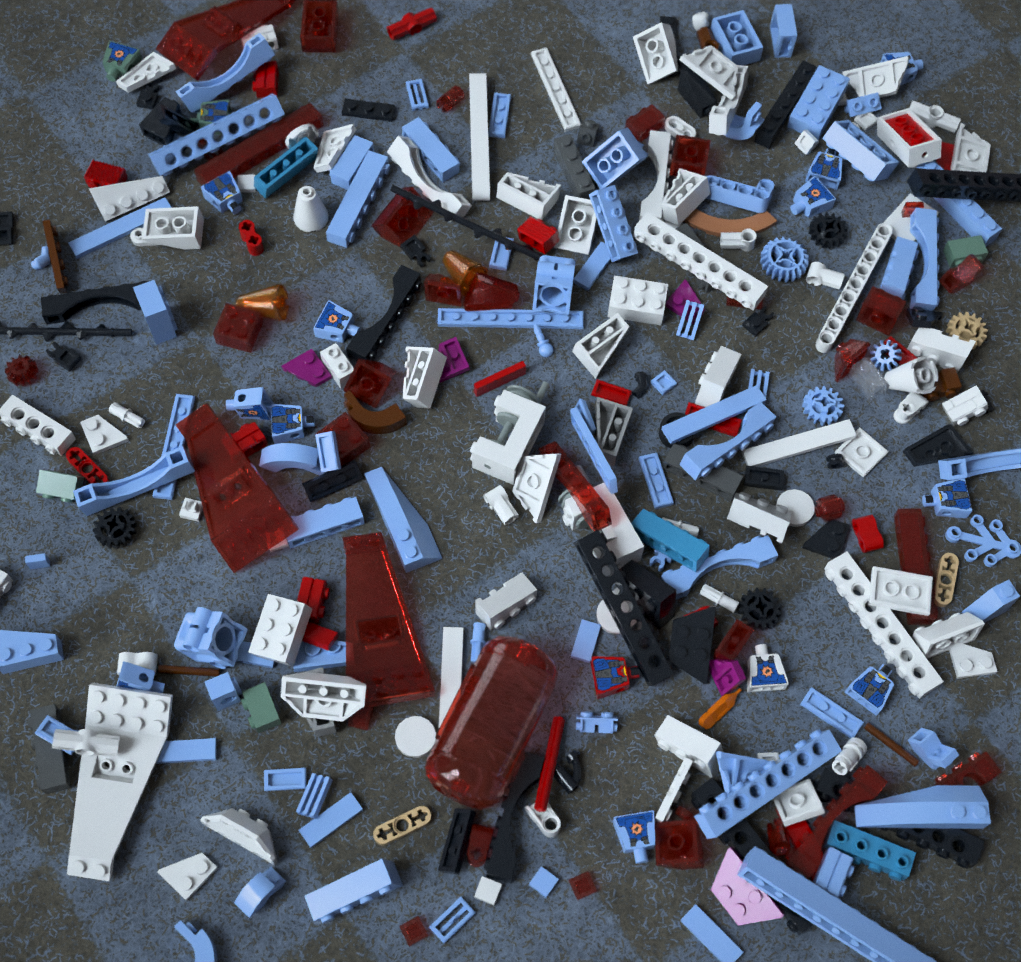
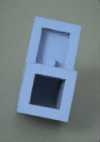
(931, 750)
(258, 890)

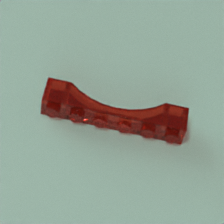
(587, 499)
(808, 854)

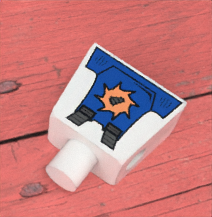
(765, 671)

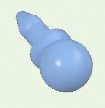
(545, 348)

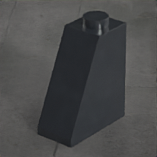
(696, 92)
(154, 129)

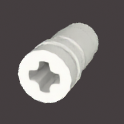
(849, 756)

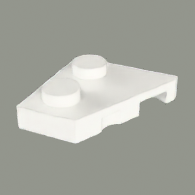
(971, 661)
(188, 874)

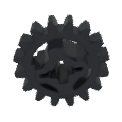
(828, 230)
(117, 534)
(766, 603)

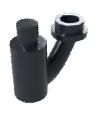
(564, 778)

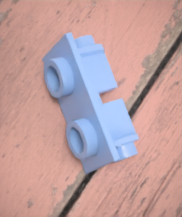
(863, 104)
(588, 722)

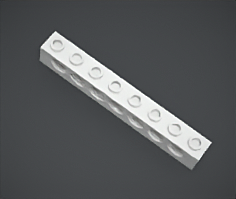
(709, 261)
(893, 629)

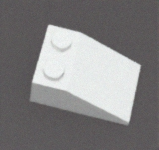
(657, 52)
(576, 225)
(174, 227)

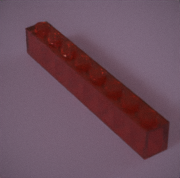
(258, 147)

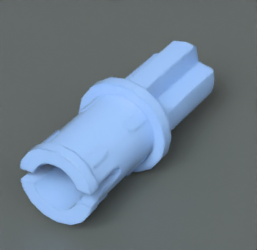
(478, 640)

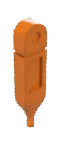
(718, 710)

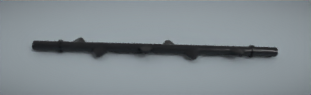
(479, 231)
(65, 329)

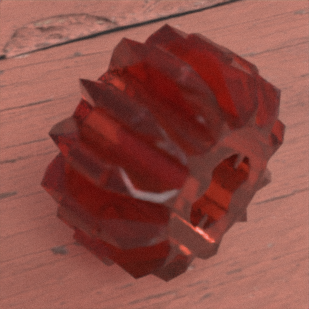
(21, 370)

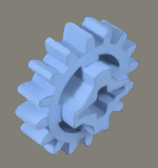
(825, 403)

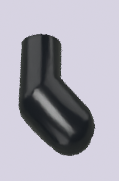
(643, 384)

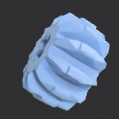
(892, 353)

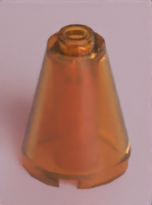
(462, 269)
(268, 301)

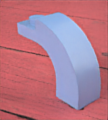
(744, 127)
(290, 456)
(201, 942)

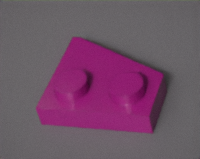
(678, 300)

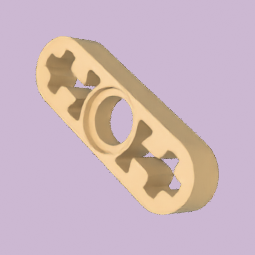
(951, 573)
(385, 826)

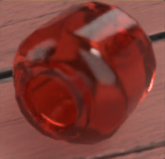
(829, 507)

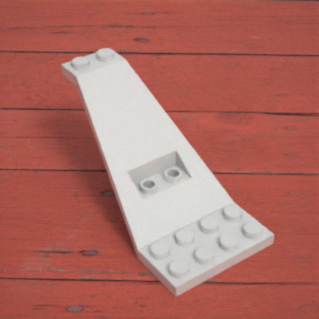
(111, 794)

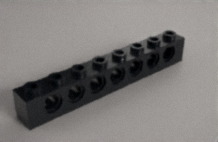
(965, 185)
(632, 638)
(708, 792)
(969, 845)

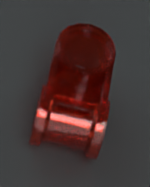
(479, 842)

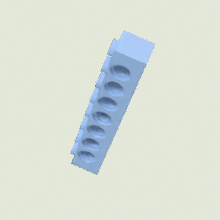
(191, 140)
(713, 825)

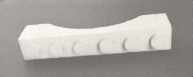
(723, 114)
(658, 150)
(407, 156)

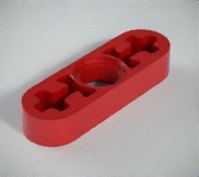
(85, 460)

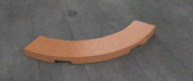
(716, 226)

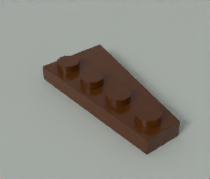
(55, 251)

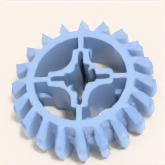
(785, 265)

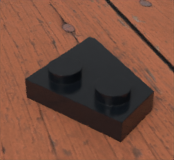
(922, 318)
(828, 539)

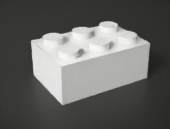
(638, 300)
(280, 630)

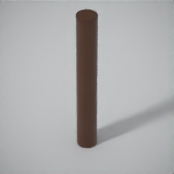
(188, 670)
(891, 744)

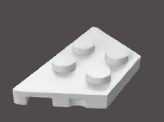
(713, 68)
(879, 77)
(969, 152)
(535, 482)

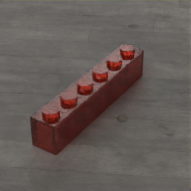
(914, 555)

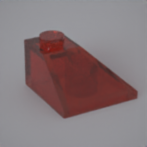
(442, 290)
(847, 355)
(369, 381)
(678, 845)

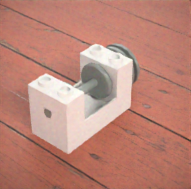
(523, 415)
(620, 535)

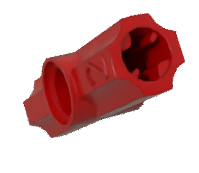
(411, 23)

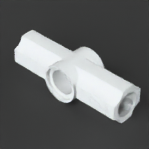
(935, 116)
(86, 742)

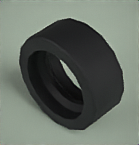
(668, 419)

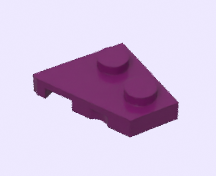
(455, 362)
(308, 368)
(726, 674)

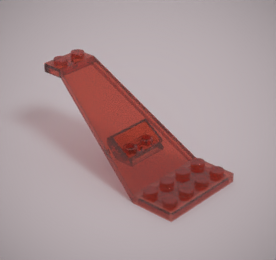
(200, 37)
(249, 517)
(379, 630)

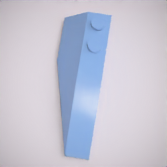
(405, 525)
(927, 808)

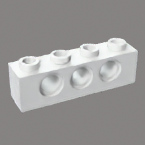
(16, 408)

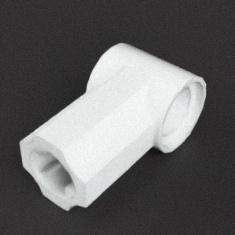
(737, 240)
(820, 275)
(500, 503)

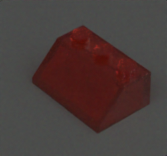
(400, 219)

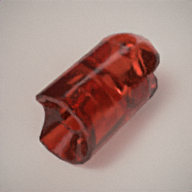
(450, 98)
(778, 837)

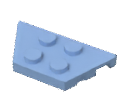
(737, 768)

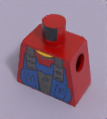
(611, 675)

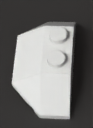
(323, 695)
(243, 831)

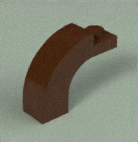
(374, 422)

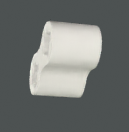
(144, 659)

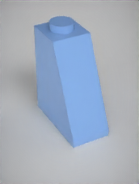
(994, 602)

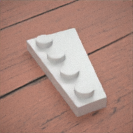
(125, 196)

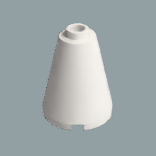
(309, 210)
(914, 376)

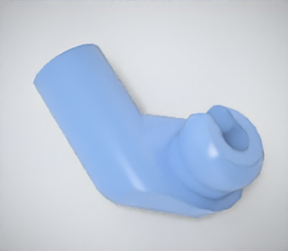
(43, 260)

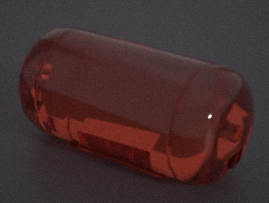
(491, 722)

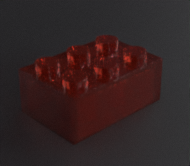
(319, 26)

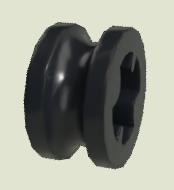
(835, 461)

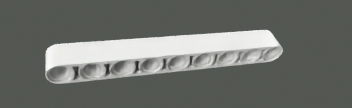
(479, 137)
(864, 266)

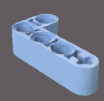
(741, 195)

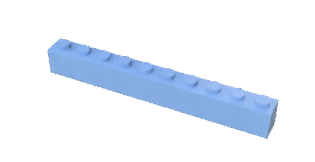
(826, 910)

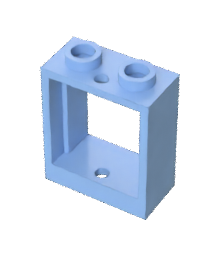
(783, 30)

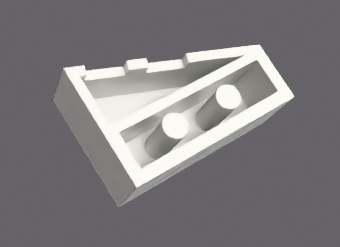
(939, 348)

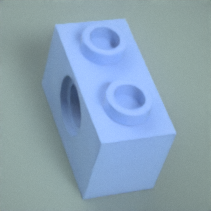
(223, 691)

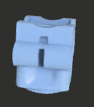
(554, 284)
(210, 637)

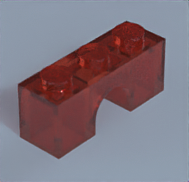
(979, 768)

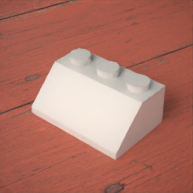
(936, 638)

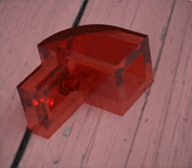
(961, 276)

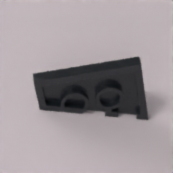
(937, 446)

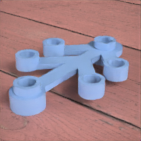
(986, 541)

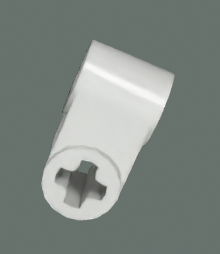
(910, 407)
(543, 818)

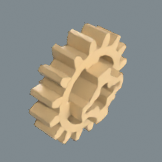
(967, 328)

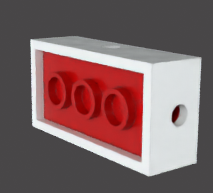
(909, 137)

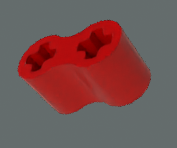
(252, 239)
(867, 533)

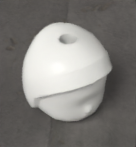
(700, 20)

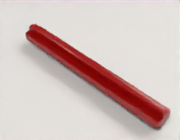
(549, 764)

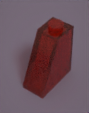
(490, 293)

